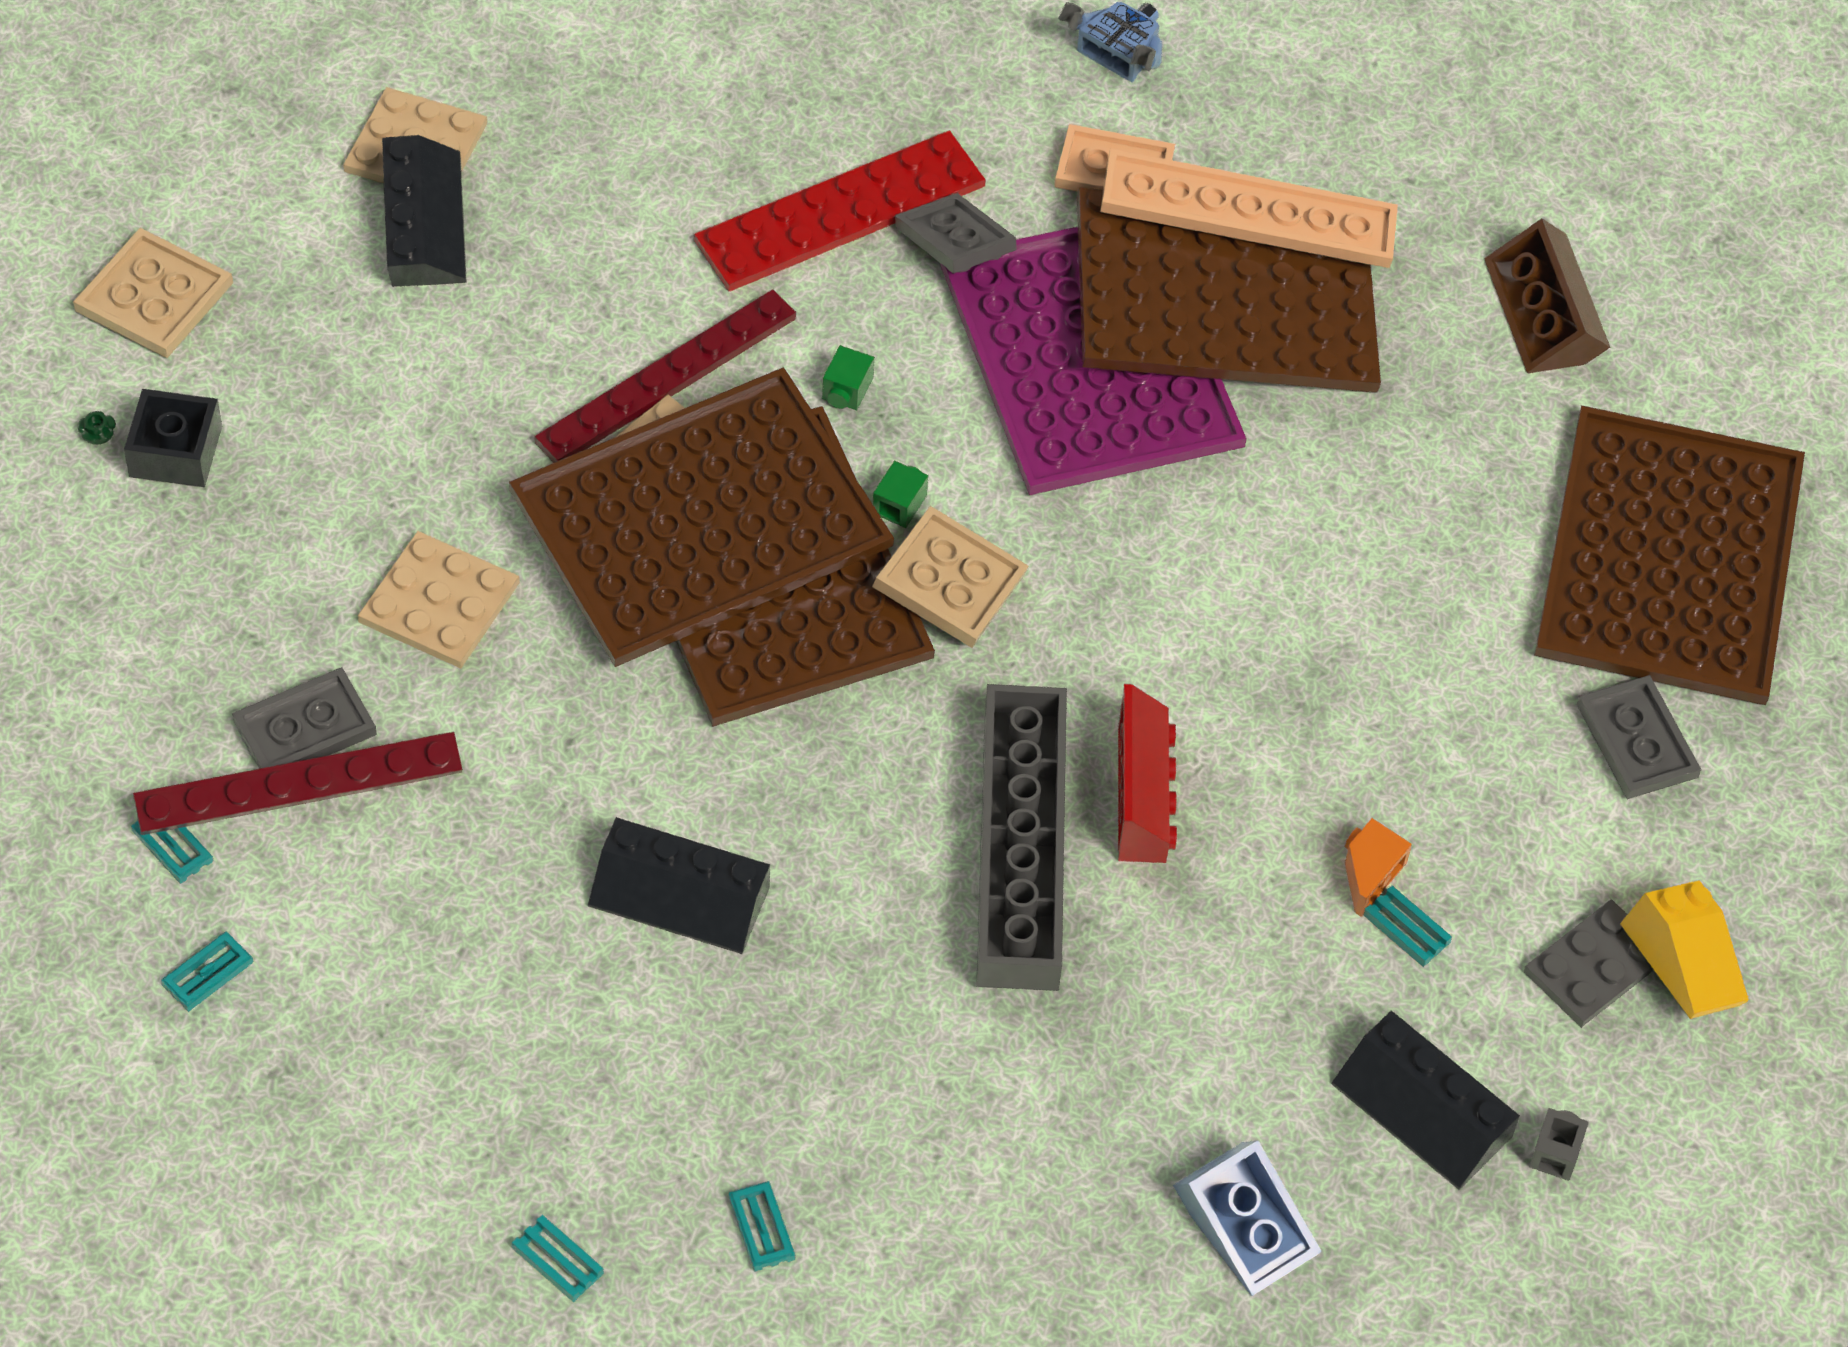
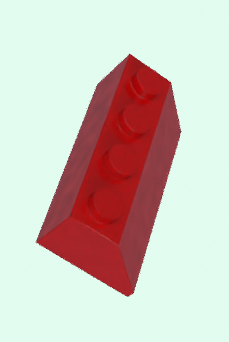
(1145, 779)

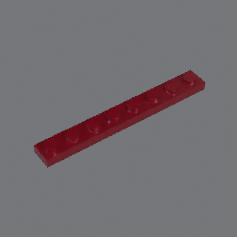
(665, 377)
(297, 783)

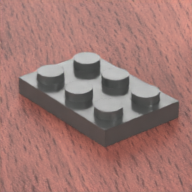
(956, 233)
(305, 721)
(1638, 737)
(1590, 965)

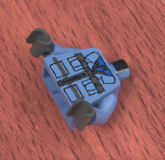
(1117, 37)

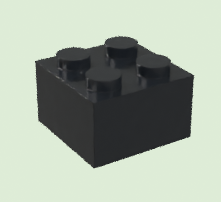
(173, 437)

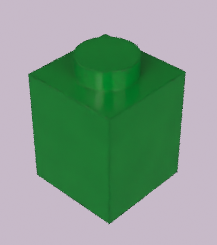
(848, 378)
(900, 493)

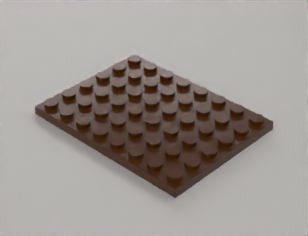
(1220, 306)
(700, 516)
(1671, 555)
(804, 639)

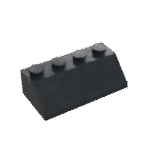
(423, 212)
(679, 885)
(1426, 1100)

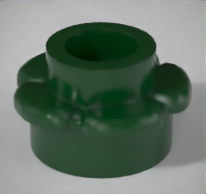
(99, 434)

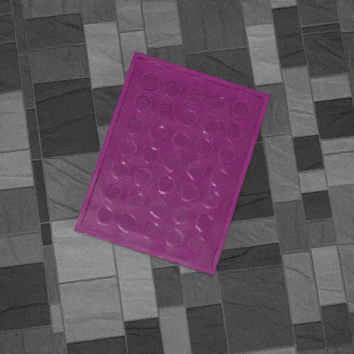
(1066, 418)

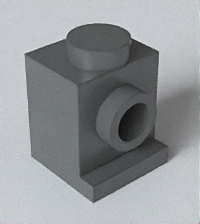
(1559, 1143)

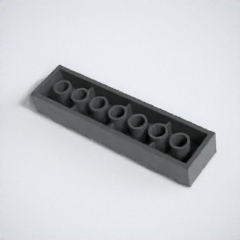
(1022, 838)

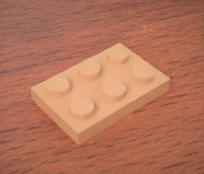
(1087, 153)

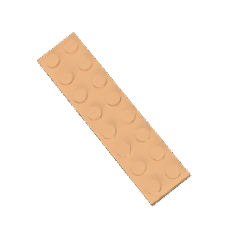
(1249, 208)

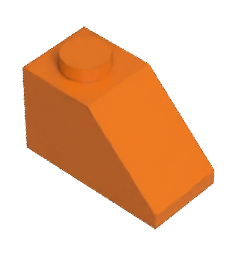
(1373, 862)

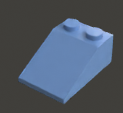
(1248, 1216)

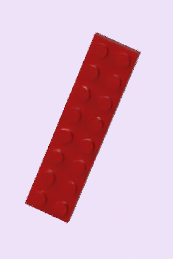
(837, 210)

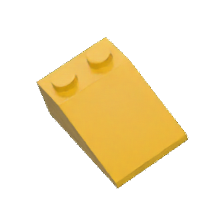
(1688, 947)

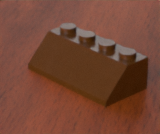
(1546, 300)

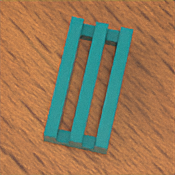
(191, 866)
(1417, 915)
(212, 985)
(533, 1234)
(771, 1258)

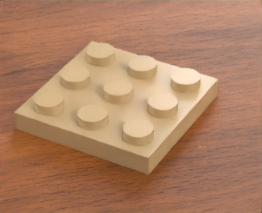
(408, 115)
(153, 292)
(950, 576)
(439, 599)

